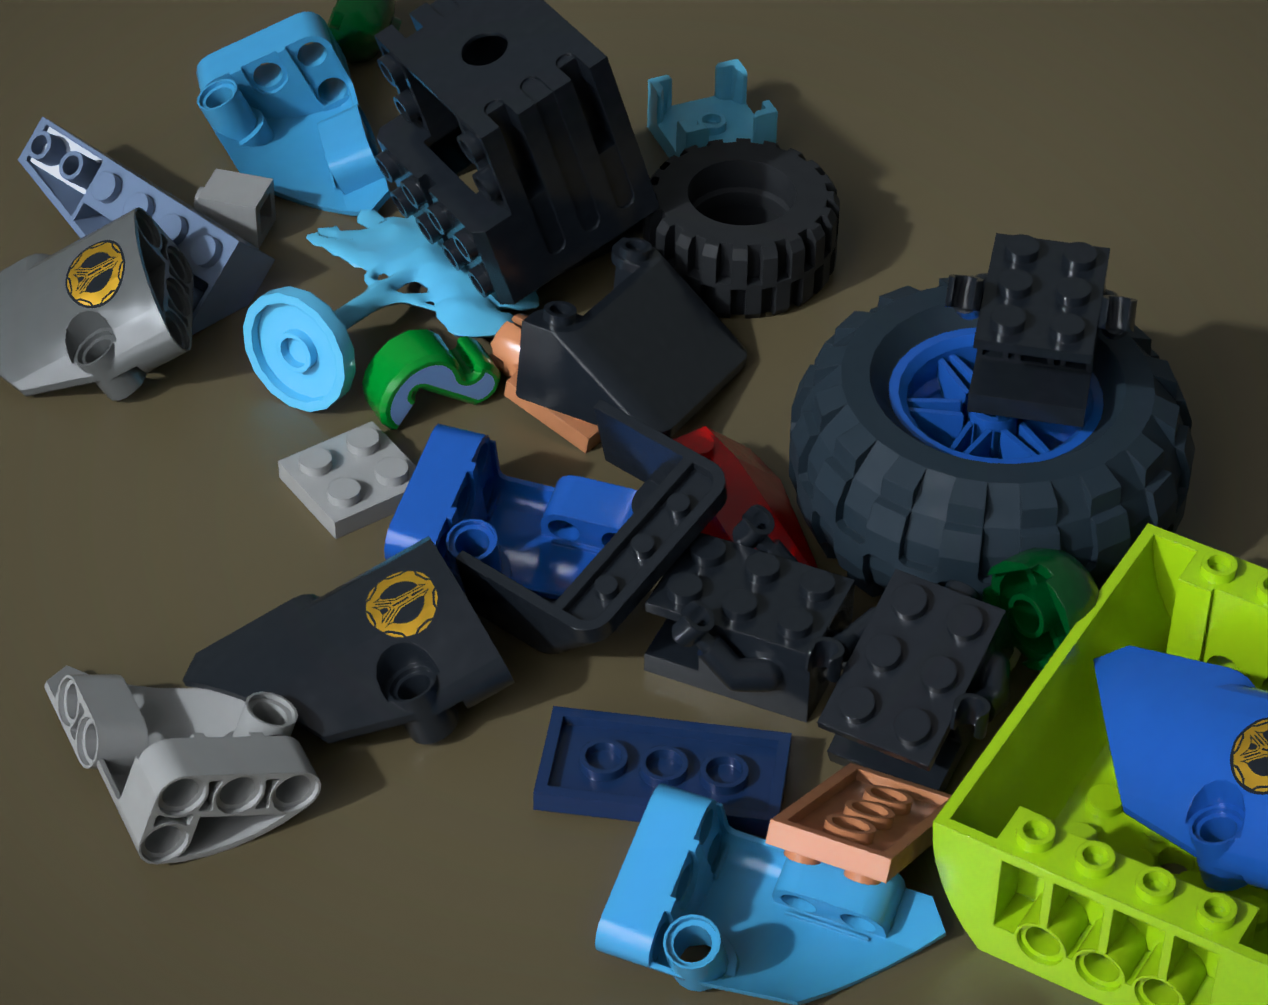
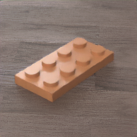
(859, 824)

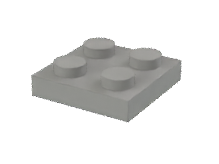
(349, 478)

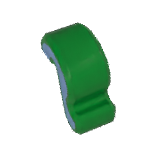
(425, 362)

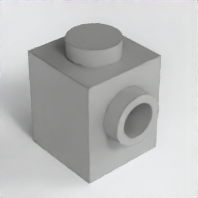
(239, 203)

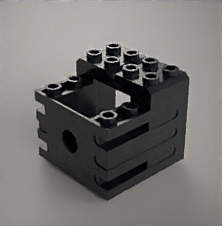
(538, 121)

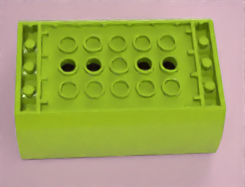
(1038, 829)

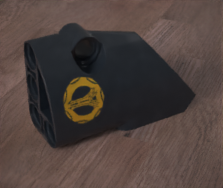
(367, 654)

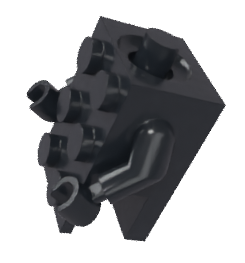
(1038, 326)
(747, 618)
(915, 679)

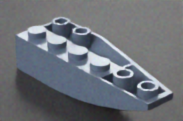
(97, 189)

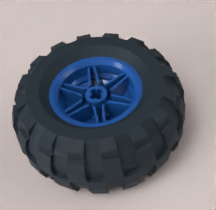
(922, 486)

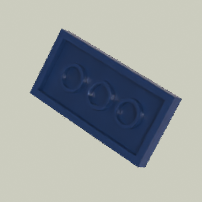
(615, 761)

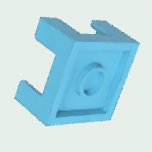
(710, 118)

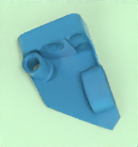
(291, 120)
(770, 921)

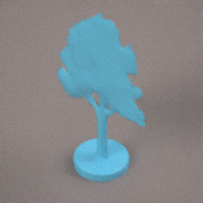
(304, 345)

